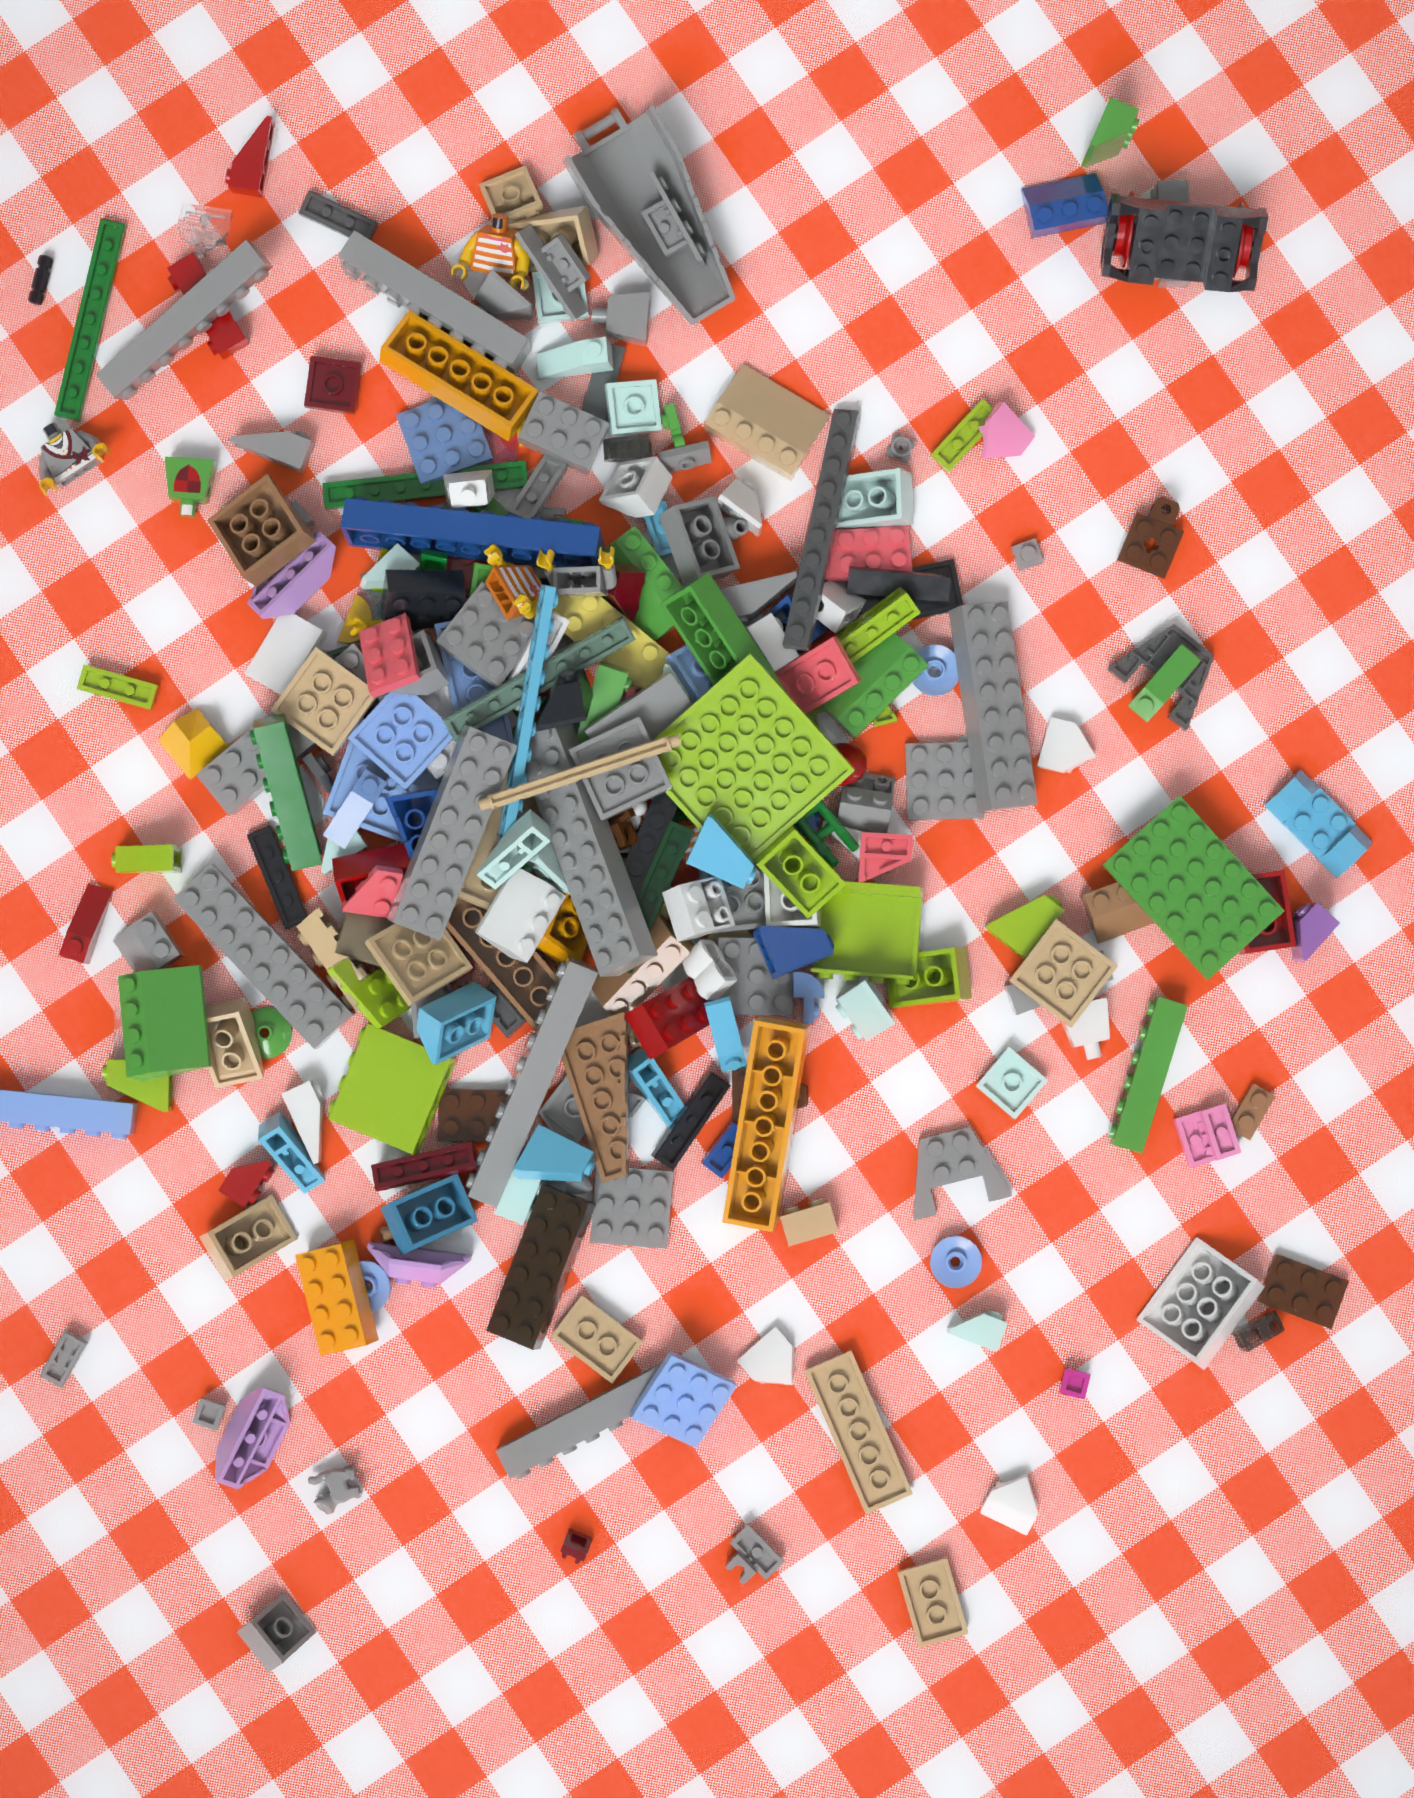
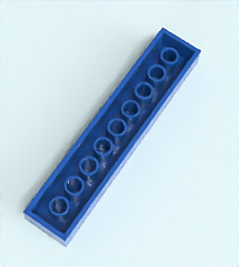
(469, 533)

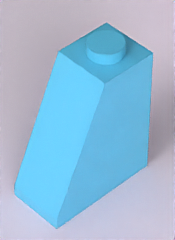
(721, 854)
(554, 1158)

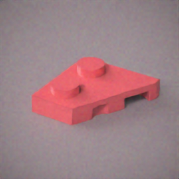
(882, 853)
(375, 893)

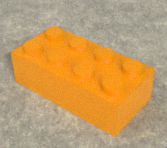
(337, 1297)

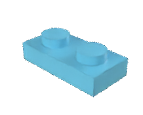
(657, 532)

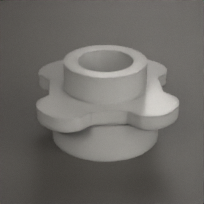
(903, 455)

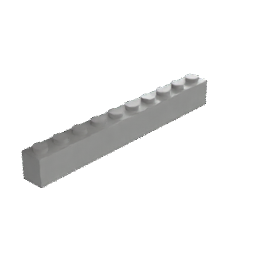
(532, 1081)

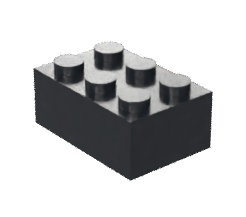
(423, 595)

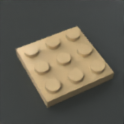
(324, 701)
(416, 961)
(1063, 973)

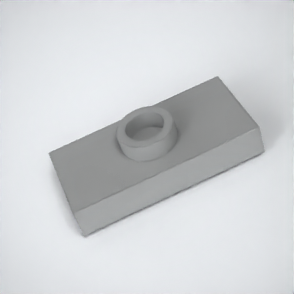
(686, 456)
(64, 1358)

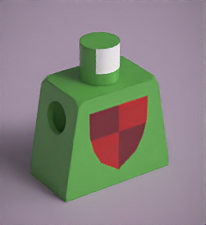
(190, 482)

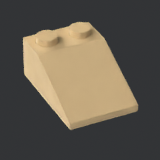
(572, 223)
(233, 1044)
(248, 1238)

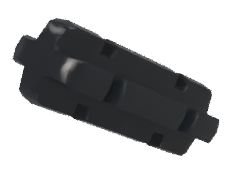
(40, 280)

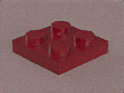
(333, 385)

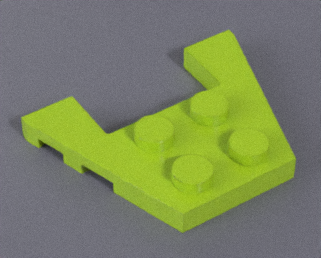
(374, 993)

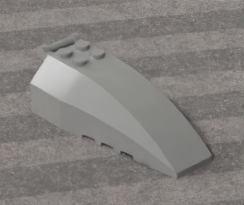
(618, 188)

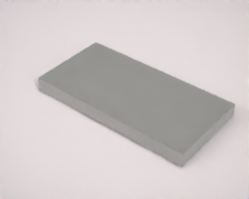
(655, 704)

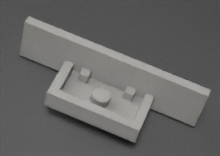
(667, 227)
(558, 267)

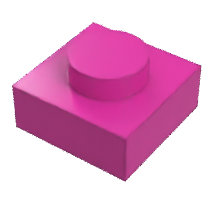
(1074, 1383)

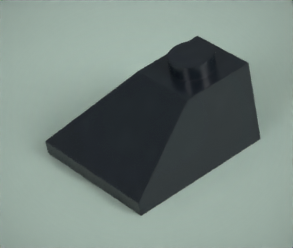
(566, 701)

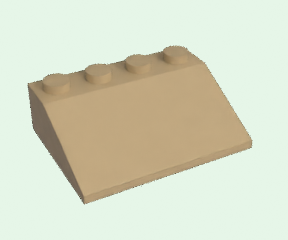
(766, 422)

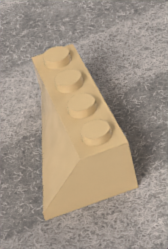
(322, 936)

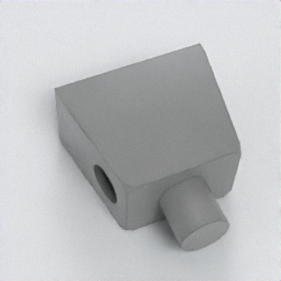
(625, 317)

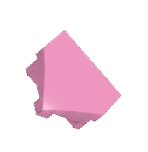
(1004, 434)

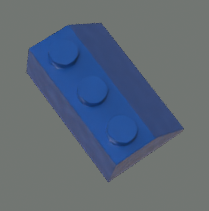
(1064, 205)

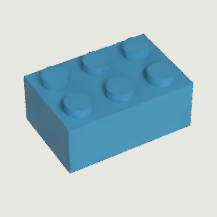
(429, 1214)

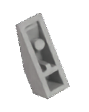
(280, 447)

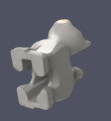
(339, 1488)

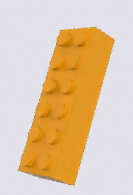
(458, 375)

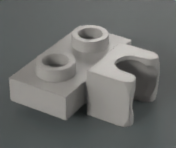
(753, 1555)

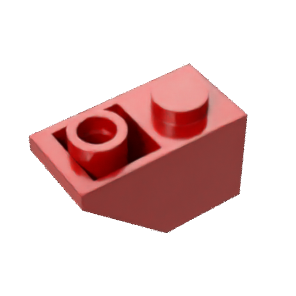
(244, 1181)

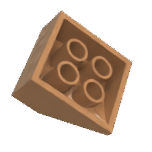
(261, 531)

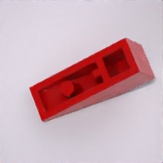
(251, 163)
(86, 924)

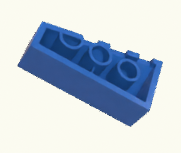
(410, 814)

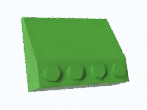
(658, 585)
(884, 675)
(164, 1022)

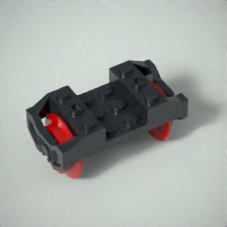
(1182, 242)

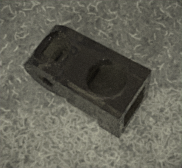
(627, 448)
(1258, 1331)

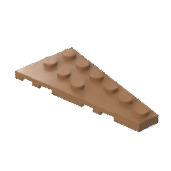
(599, 1081)

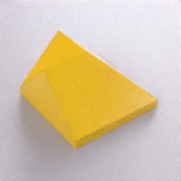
(192, 742)

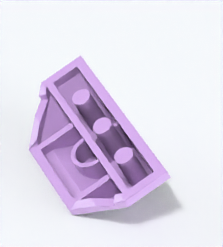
(296, 581)
(421, 1264)
(251, 1437)

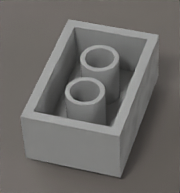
(563, 432)
(699, 540)

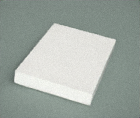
(284, 652)

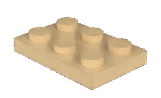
(597, 1338)
(932, 1602)

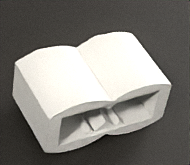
(709, 970)

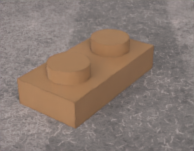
(1251, 1111)

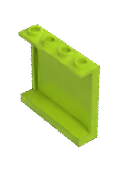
(873, 932)
(390, 1090)

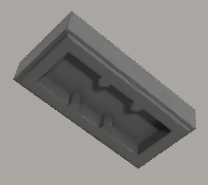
(505, 1016)

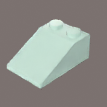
(877, 500)
(864, 1011)

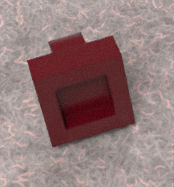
(576, 1545)

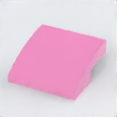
(1207, 1135)

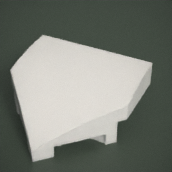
(1064, 747)
(770, 1359)
(1012, 1504)

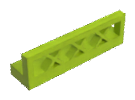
(877, 624)

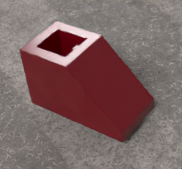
(627, 592)

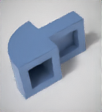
(808, 988)

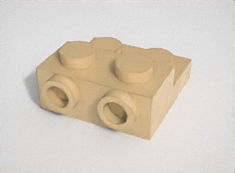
(512, 195)

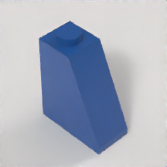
(792, 948)

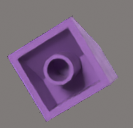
(1311, 928)

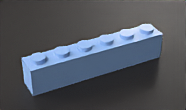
(67, 1113)

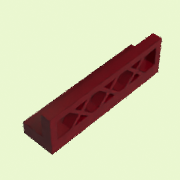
(424, 1166)

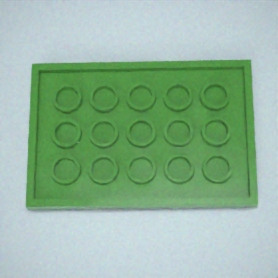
(1193, 887)

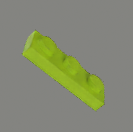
(962, 438)
(117, 687)

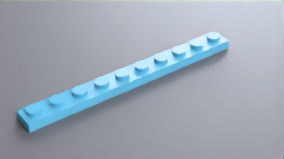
(529, 701)

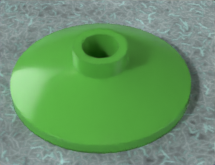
(279, 1029)

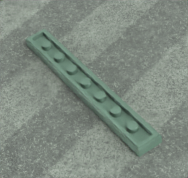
(509, 694)

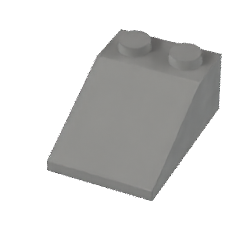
(754, 597)

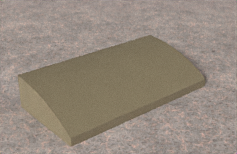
(355, 931)

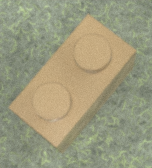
(808, 1222)

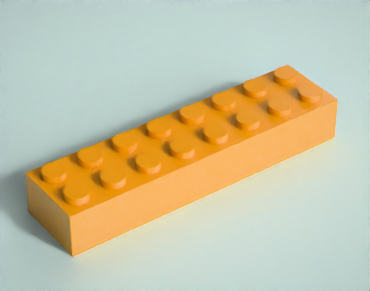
(766, 1123)

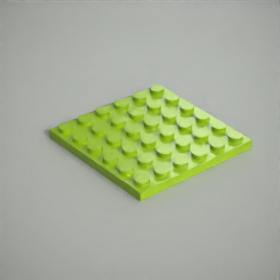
(750, 758)

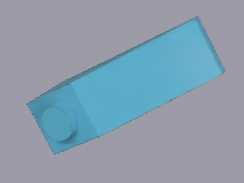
(725, 1034)
(654, 1086)
(289, 1152)

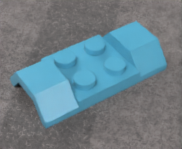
(1319, 824)

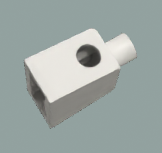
(469, 488)
(838, 607)
(1090, 1028)

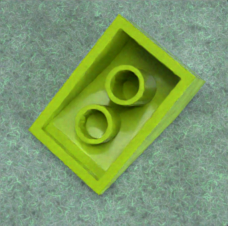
(799, 872)
(940, 979)

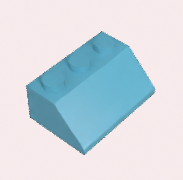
(456, 1021)

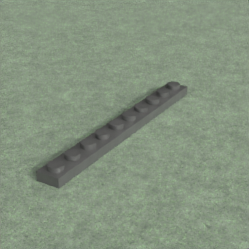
(821, 530)

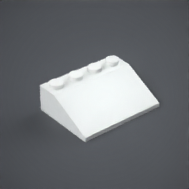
(1200, 1303)

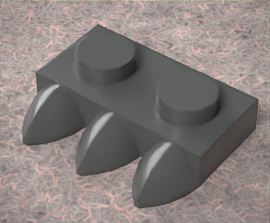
(320, 770)

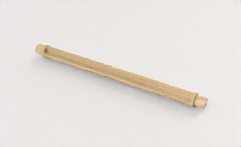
(579, 772)

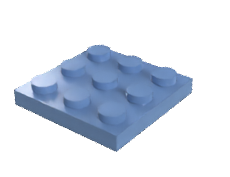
(442, 440)

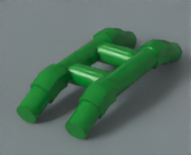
(832, 825)

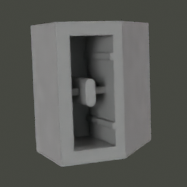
(867, 803)

